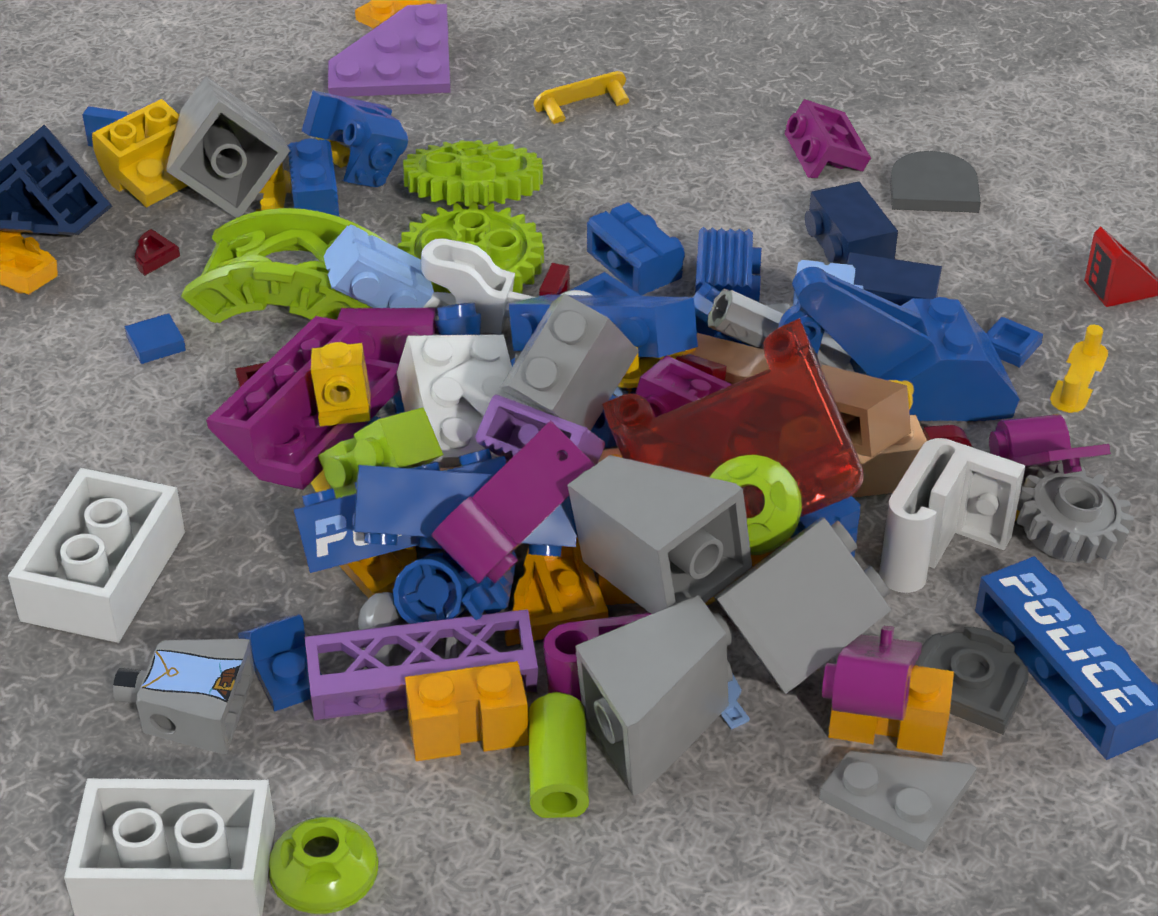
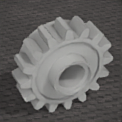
(1073, 515)

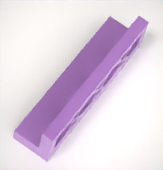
(384, 687)

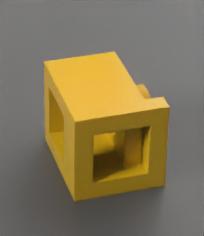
(340, 383)

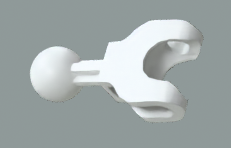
(471, 278)

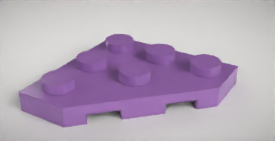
(397, 56)

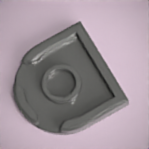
(934, 183)
(986, 677)

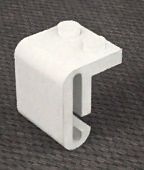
(943, 494)

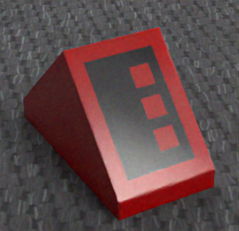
(1117, 273)

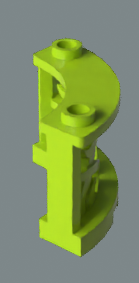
(245, 280)

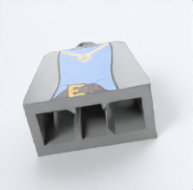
(191, 691)

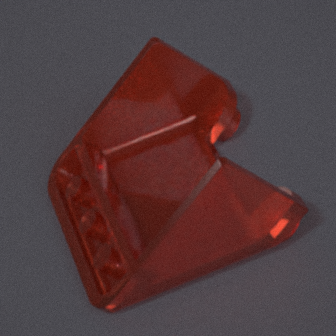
(773, 414)

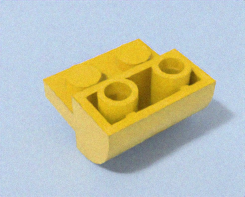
(137, 151)

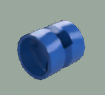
(430, 589)

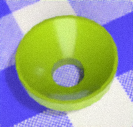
(781, 494)
(324, 882)

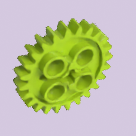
(473, 172)
(506, 239)

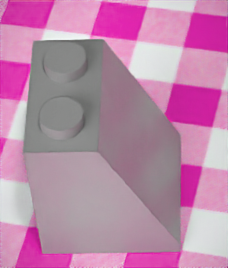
(224, 148)
(571, 363)
(660, 531)
(804, 602)
(655, 687)

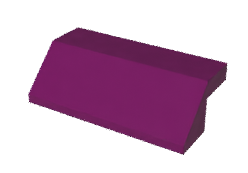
(275, 413)

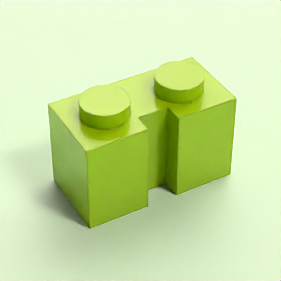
(392, 441)

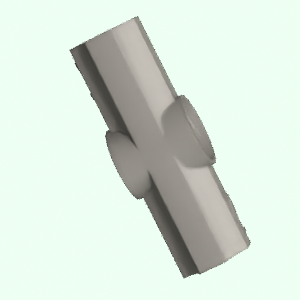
(753, 322)

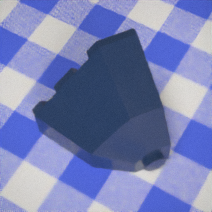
(47, 189)

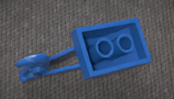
(920, 342)

